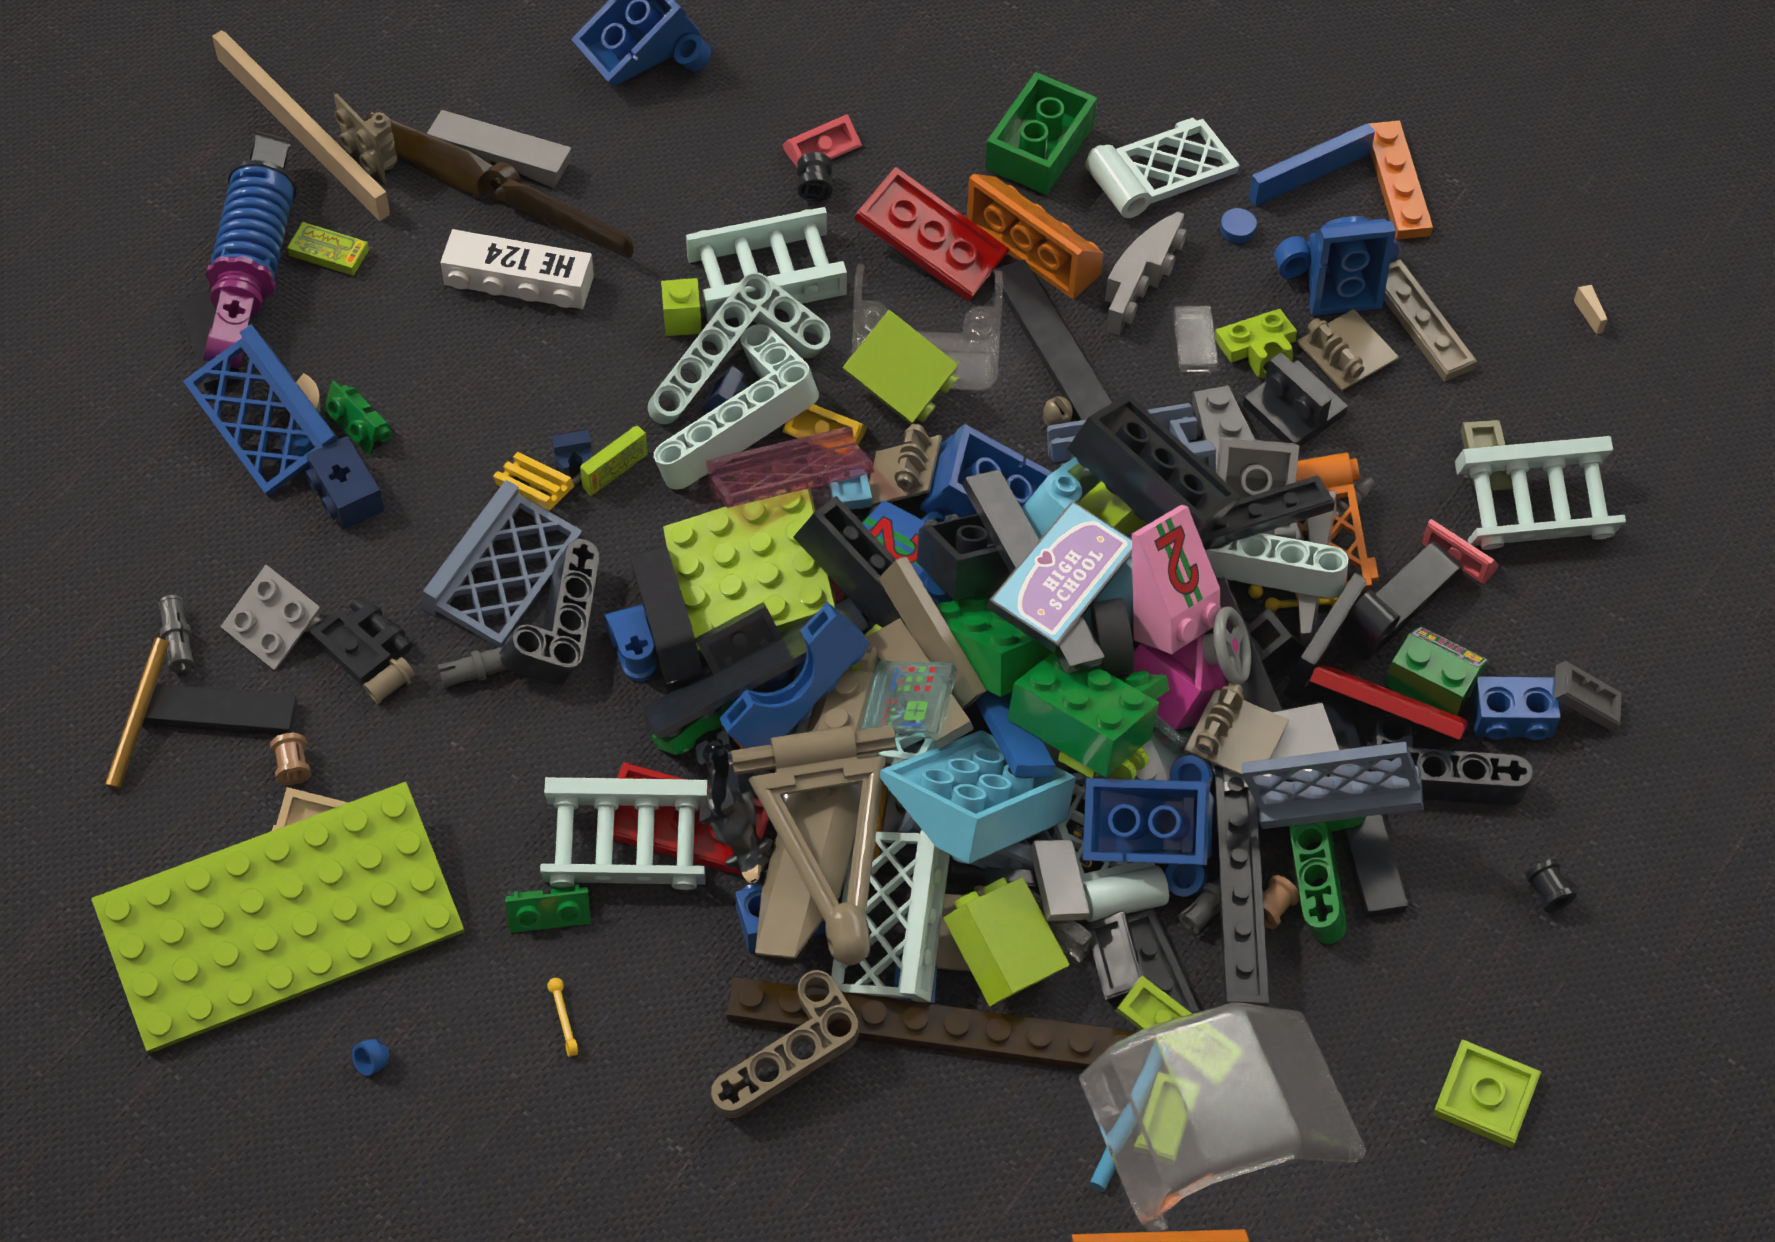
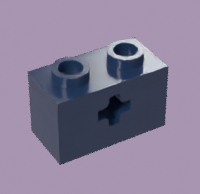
(344, 482)

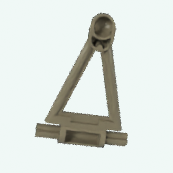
(819, 762)

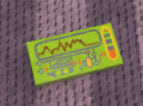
(328, 248)
(613, 460)

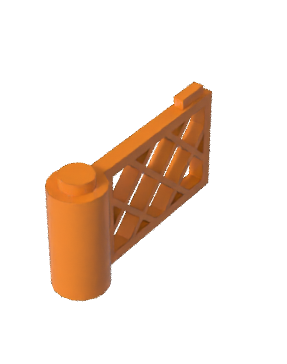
(1337, 475)

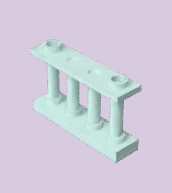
(804, 285)
(1553, 458)
(606, 796)

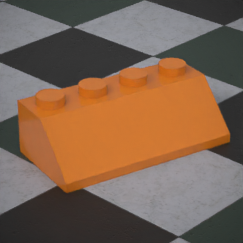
(1033, 235)

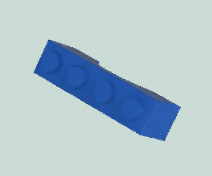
(831, 648)

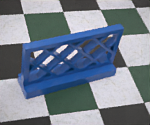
(283, 386)

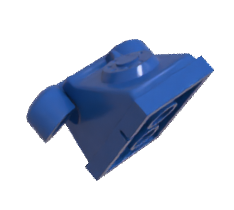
(639, 34)
(1344, 263)
(972, 454)
(1155, 823)

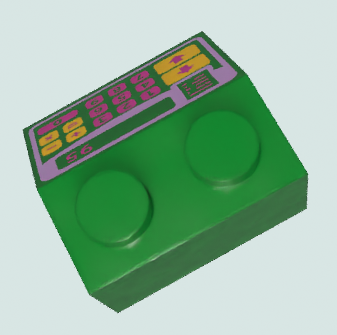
(1435, 671)

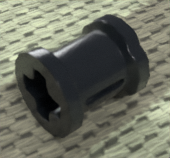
(1551, 885)

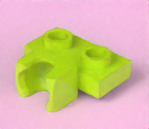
(1258, 339)

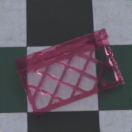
(787, 467)

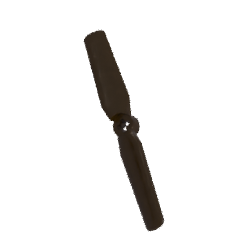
(502, 182)

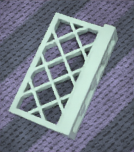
(921, 927)

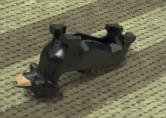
(732, 809)

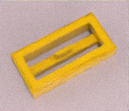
(539, 477)

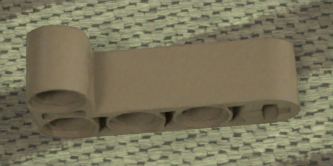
(780, 1052)

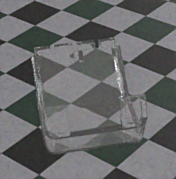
(1215, 1102)

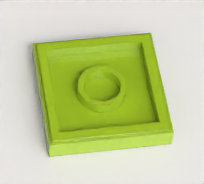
(1486, 1093)

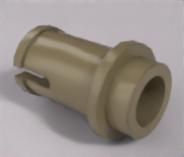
(389, 680)

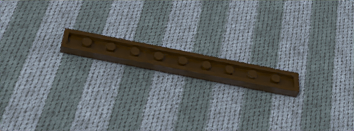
(930, 1025)

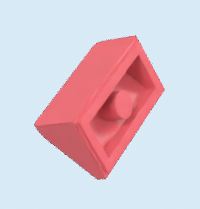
(830, 139)
(1475, 562)

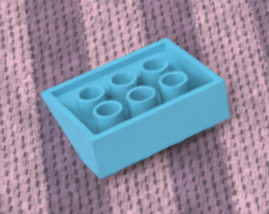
(972, 800)

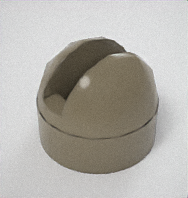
(1052, 413)

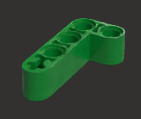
(1320, 864)

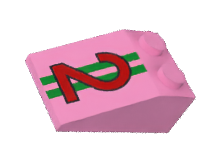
(1172, 583)

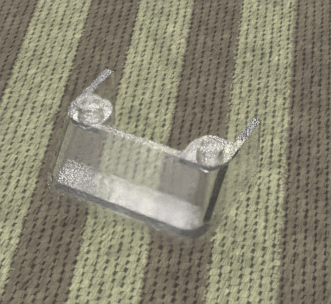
(974, 349)

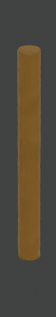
(137, 714)

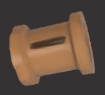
(290, 758)
(1277, 898)

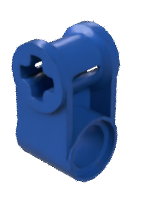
(633, 642)

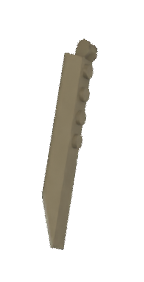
(826, 822)

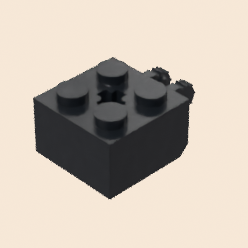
(961, 556)

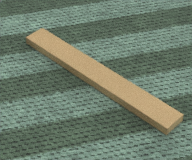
(302, 125)

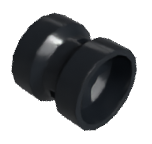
(814, 176)

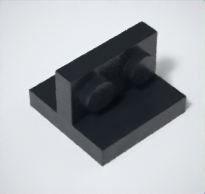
(1294, 402)

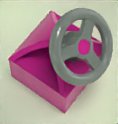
(1198, 669)

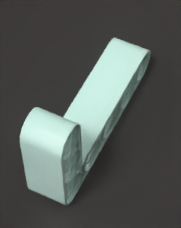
(724, 337)
(776, 398)
(1282, 564)

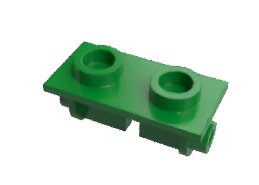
(350, 412)
(537, 911)

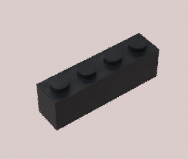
(850, 558)

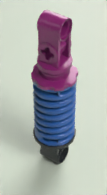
(249, 241)

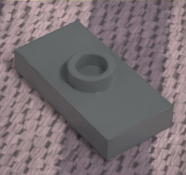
(1587, 695)

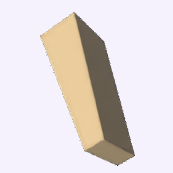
(1591, 308)

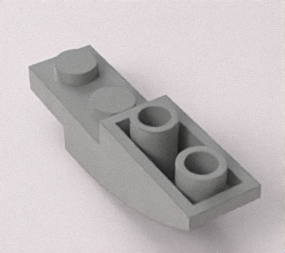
(1142, 266)

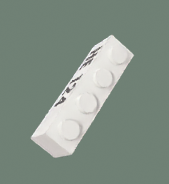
(517, 269)

